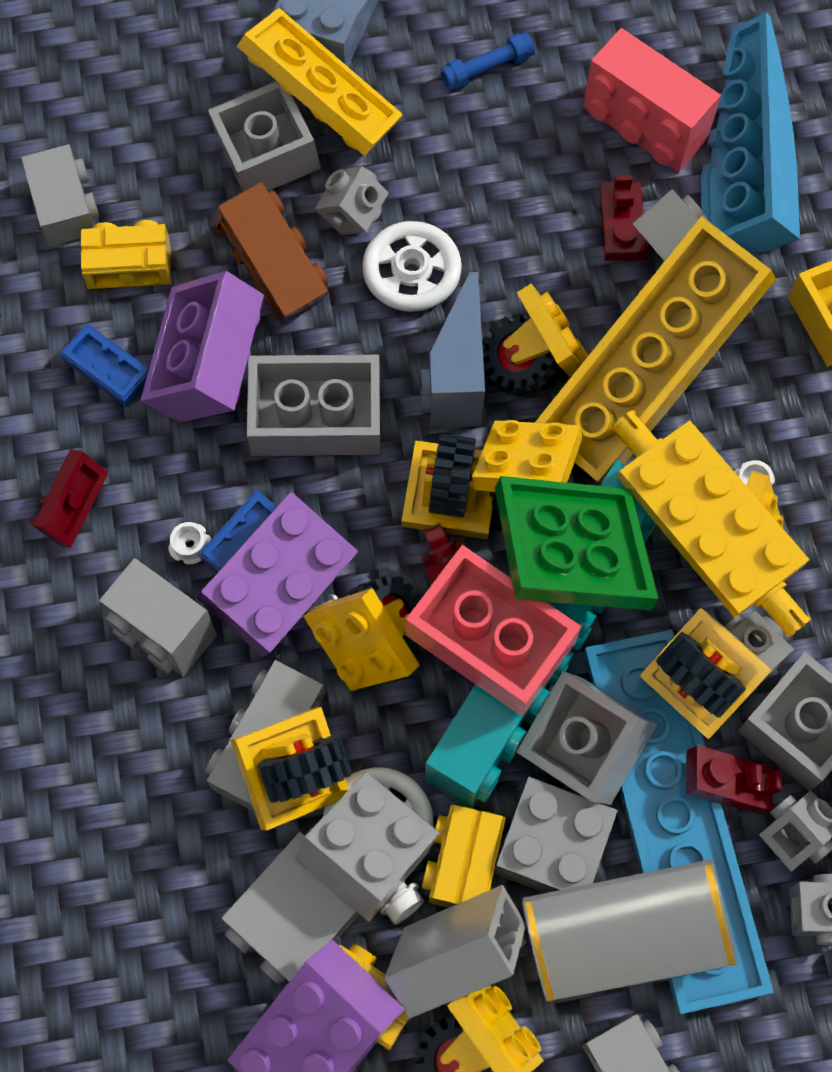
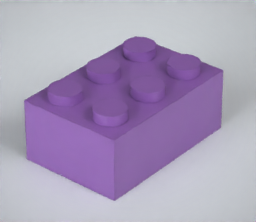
(203, 347)
(277, 574)
(320, 1019)

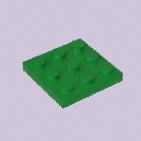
(574, 544)

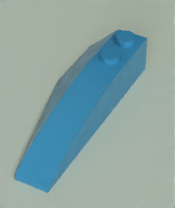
(752, 166)

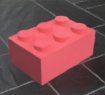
(650, 100)
(488, 634)

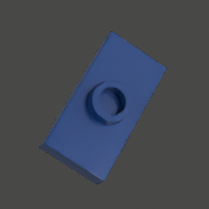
(105, 364)
(237, 531)

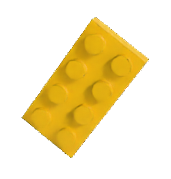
(319, 81)

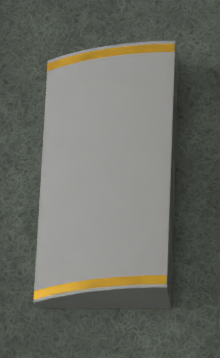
(630, 930)

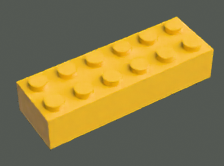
(659, 343)

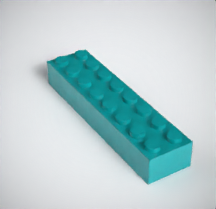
(489, 731)

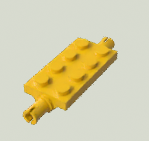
(713, 520)

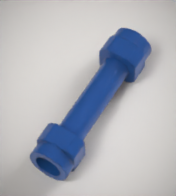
(518, 48)

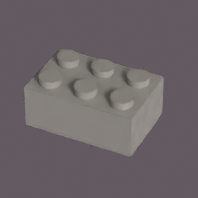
(313, 405)

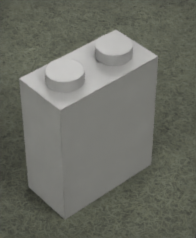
(287, 915)
(456, 952)

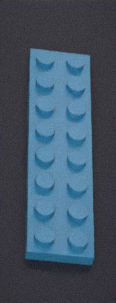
(677, 827)

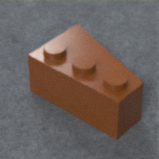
(271, 252)

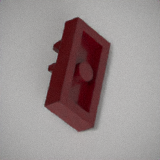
(620, 207)
(70, 498)
(441, 552)
(731, 780)

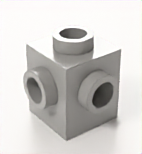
(352, 200)
(762, 638)
(800, 830)
(810, 908)

